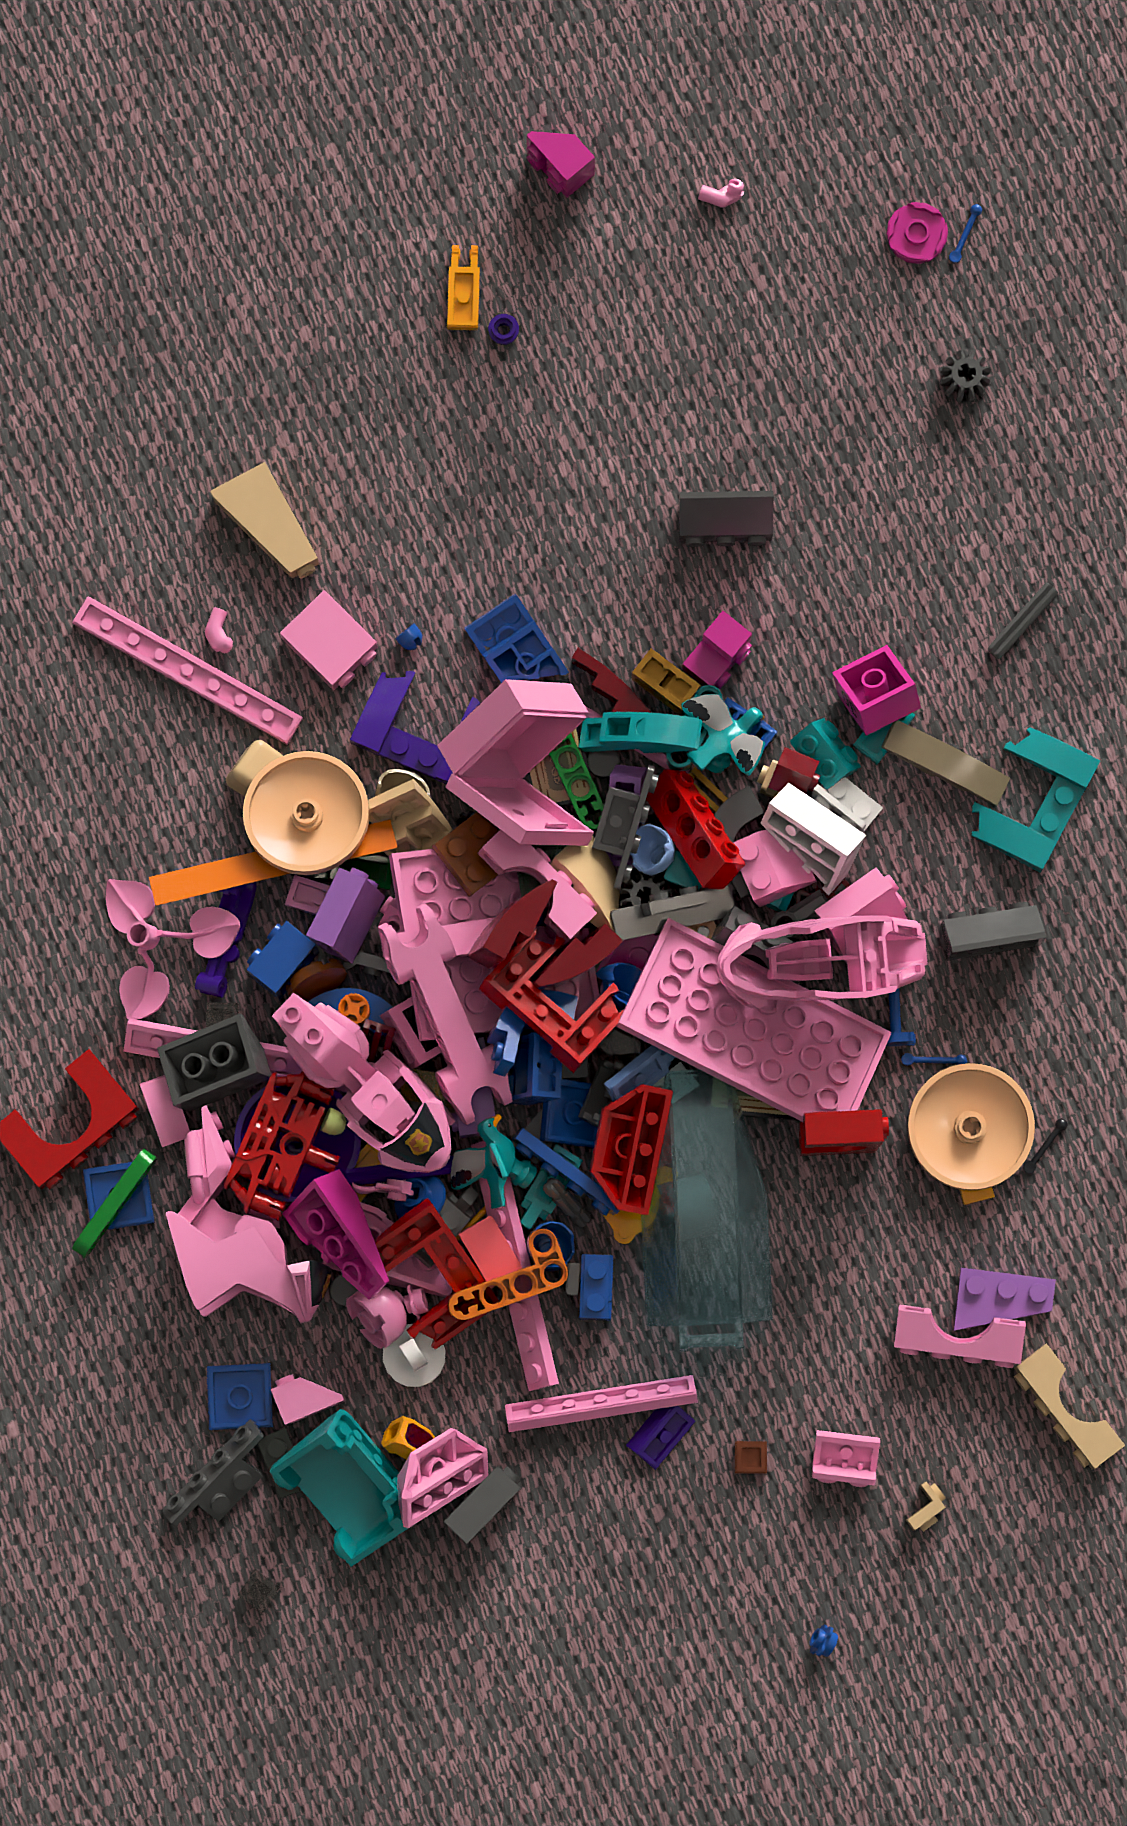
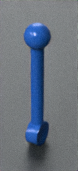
(955, 256)
(908, 1059)

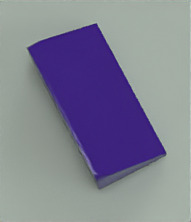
(660, 1434)

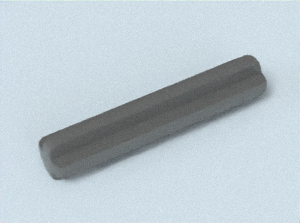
(1022, 620)

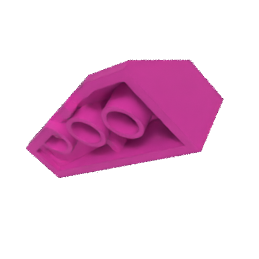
(335, 1224)

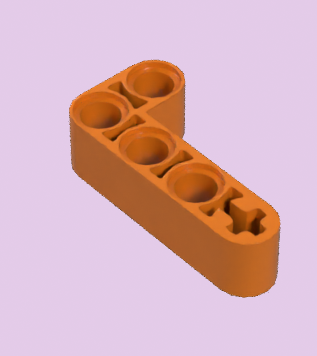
(506, 1282)

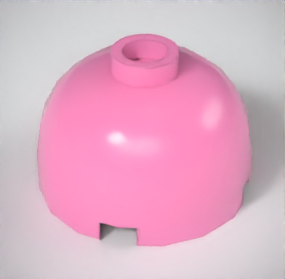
(381, 1316)

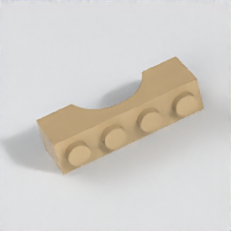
(1092, 1440)

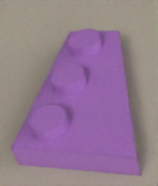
(999, 1295)

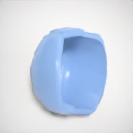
(654, 851)

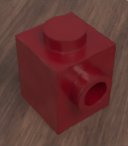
(795, 769)

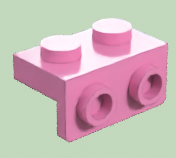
(845, 1458)

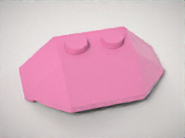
(439, 1474)

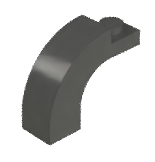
(735, 814)

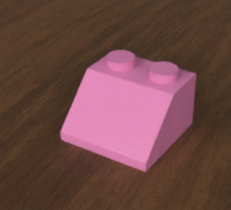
(770, 869)

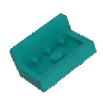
(822, 743)

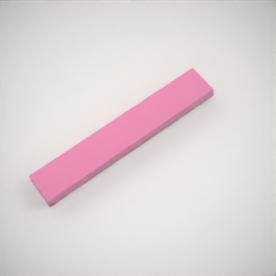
(601, 1403)

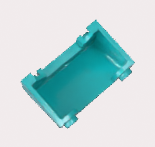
(347, 1484)

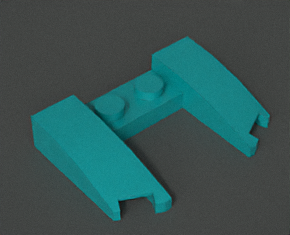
(1035, 843)

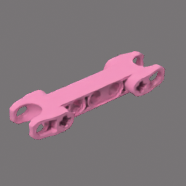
(424, 965)

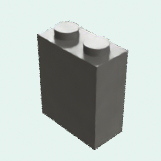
(484, 1503)

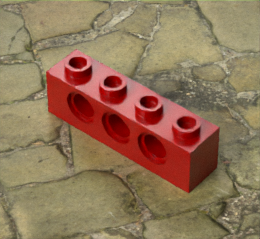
(695, 829)

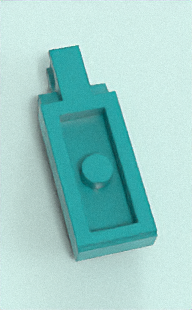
(535, 1199)

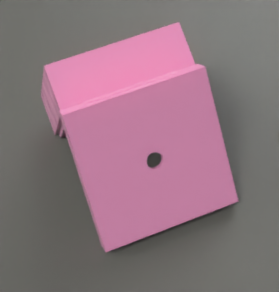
(502, 745)

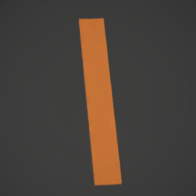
(247, 869)

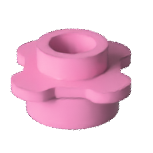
(416, 1301)

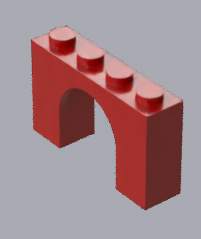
(109, 1110)
(842, 1132)

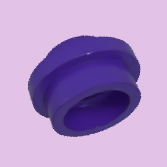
(499, 320)

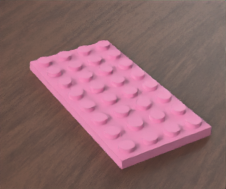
(783, 1054)

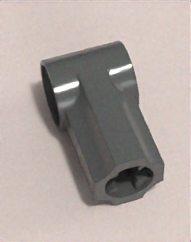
(801, 911)

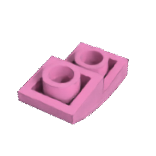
(167, 1119)

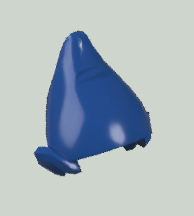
(624, 976)

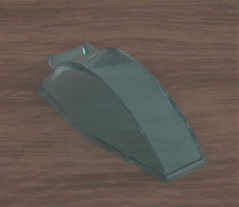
(706, 1218)

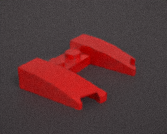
(570, 1039)
(426, 1229)

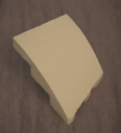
(413, 817)
(593, 876)

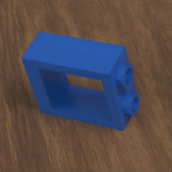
(532, 1083)

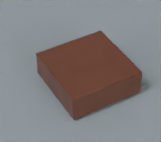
(750, 1457)

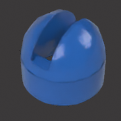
(410, 637)

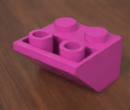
(561, 159)

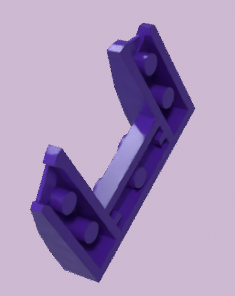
(377, 735)

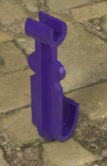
(239, 902)

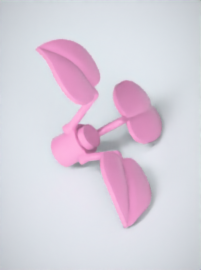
(127, 907)

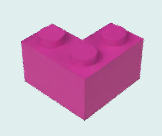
(720, 648)

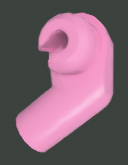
(724, 196)

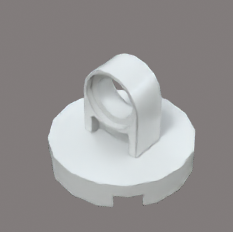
(413, 1360)

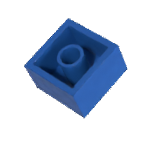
(281, 958)

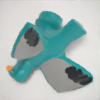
(725, 735)
(491, 1162)

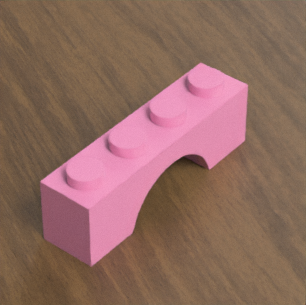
(566, 908)
(998, 1342)

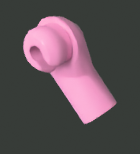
(215, 633)

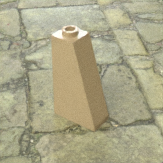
(264, 515)

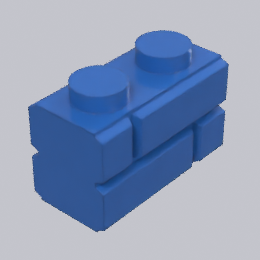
(596, 1287)

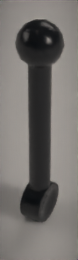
(1030, 1166)

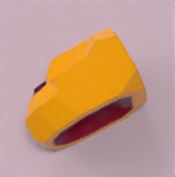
(405, 1436)

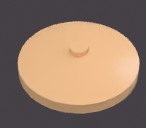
(306, 813)
(971, 1126)

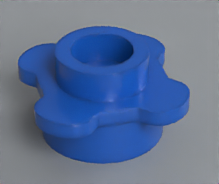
(823, 1641)

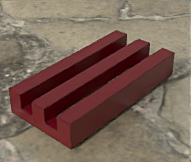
(379, 1028)

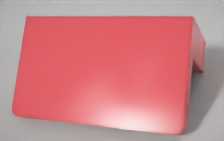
(489, 1249)

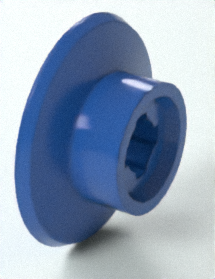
(426, 1187)

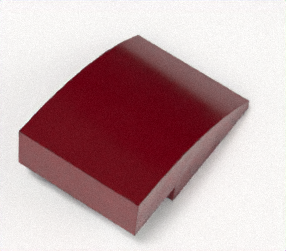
(511, 926)
(576, 958)

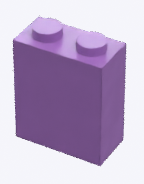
(346, 914)

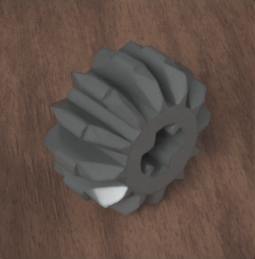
(959, 384)
(640, 887)

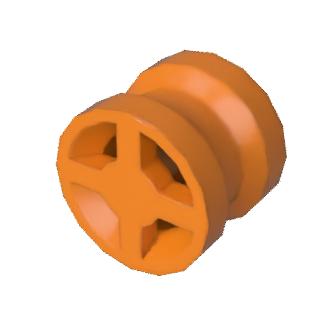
(351, 1005)

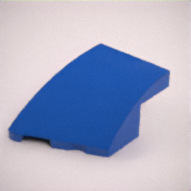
(516, 645)

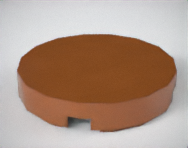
(316, 979)

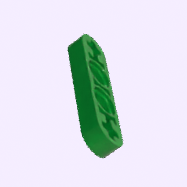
(576, 773)
(114, 1203)

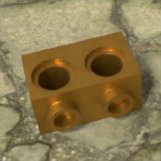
(664, 681)

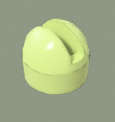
(334, 1122)

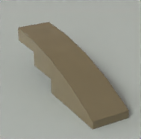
(945, 762)

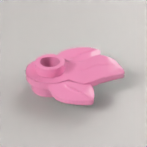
(396, 1189)

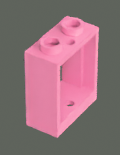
(405, 1036)

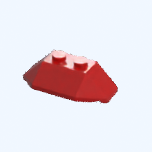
(631, 1146)

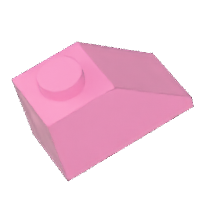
(302, 1398)

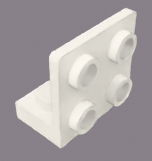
(848, 803)

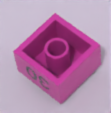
(876, 690)

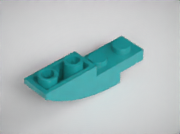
(640, 731)

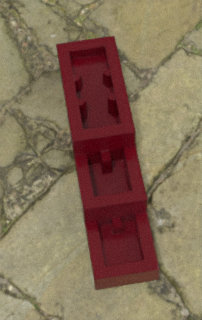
(608, 684)

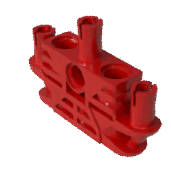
(262, 1136)

